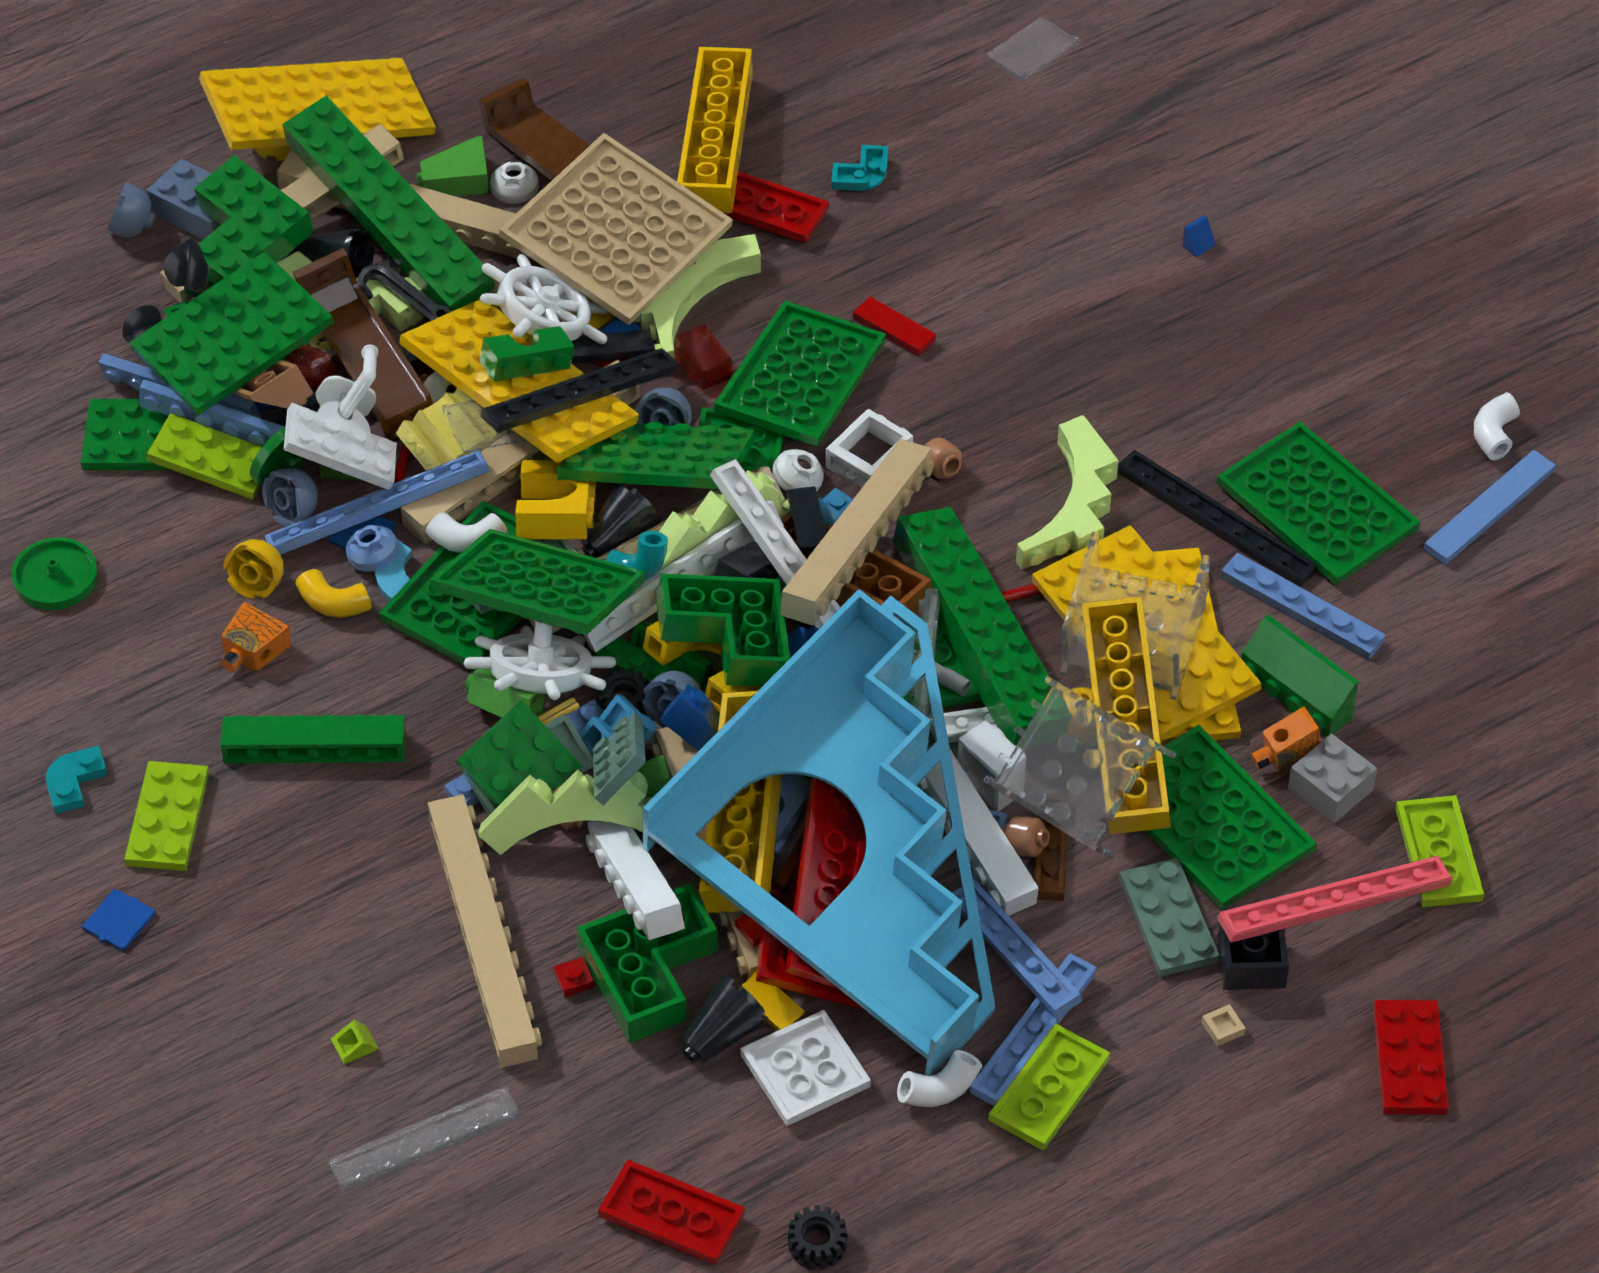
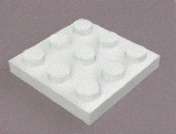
(805, 1067)

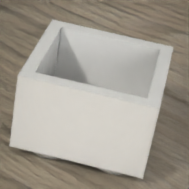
(979, 758)

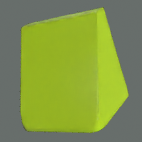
(354, 1042)

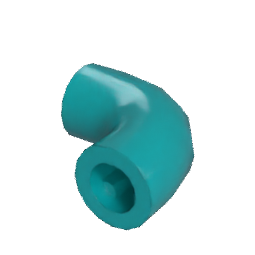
(649, 554)

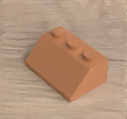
(277, 386)

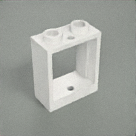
(852, 467)

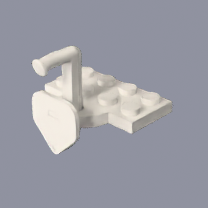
(339, 432)

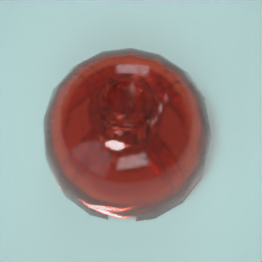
(313, 365)

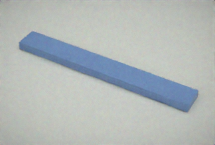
(378, 502)

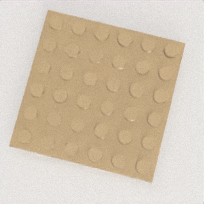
(616, 228)

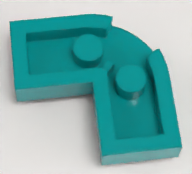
(862, 176)
(67, 772)

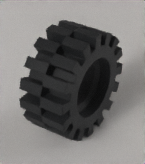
(620, 682)
(817, 1253)

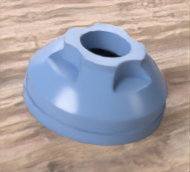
(374, 554)

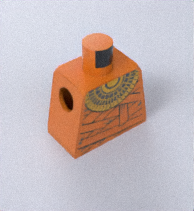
(253, 639)
(1287, 742)

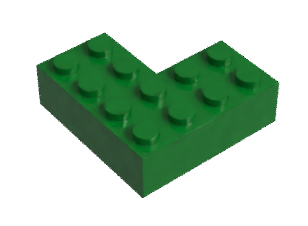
(252, 219)
(731, 612)
(636, 970)

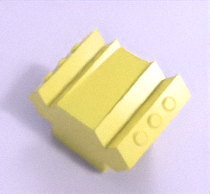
(430, 434)

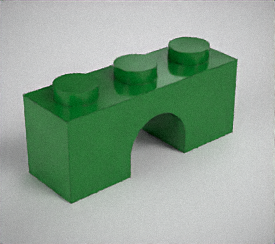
(507, 359)

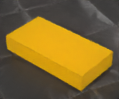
(777, 1005)

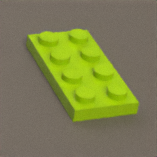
(205, 455)
(167, 816)
(1438, 829)
(1049, 1086)

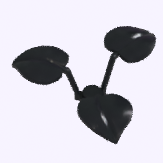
(182, 267)

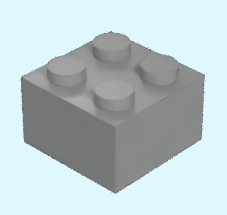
(1332, 778)

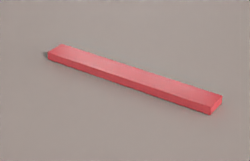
(1334, 899)

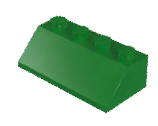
(1300, 675)

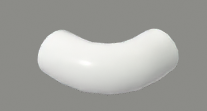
(1489, 425)
(458, 537)
(940, 1087)

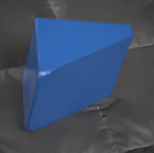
(1198, 236)

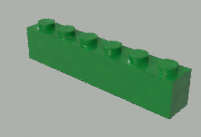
(313, 739)

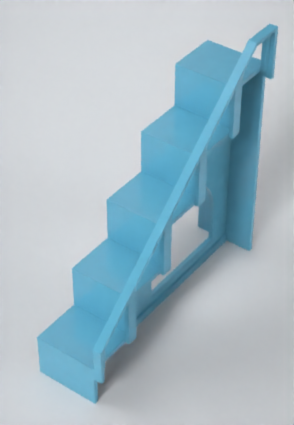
(844, 720)

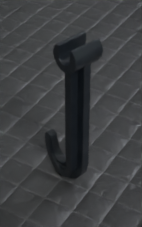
(401, 288)

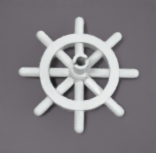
(542, 304)
(540, 662)

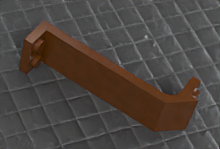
(528, 130)
(356, 325)

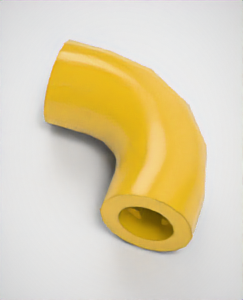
(330, 600)

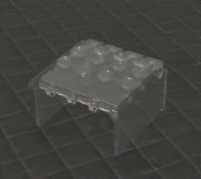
(1169, 617)
(1074, 764)

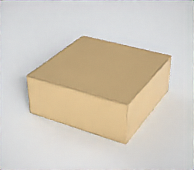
(1223, 1025)

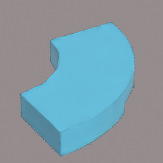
(393, 576)

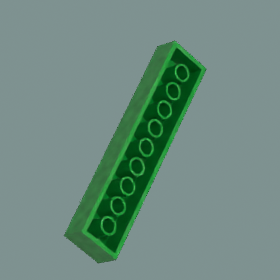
(386, 205)
(975, 618)

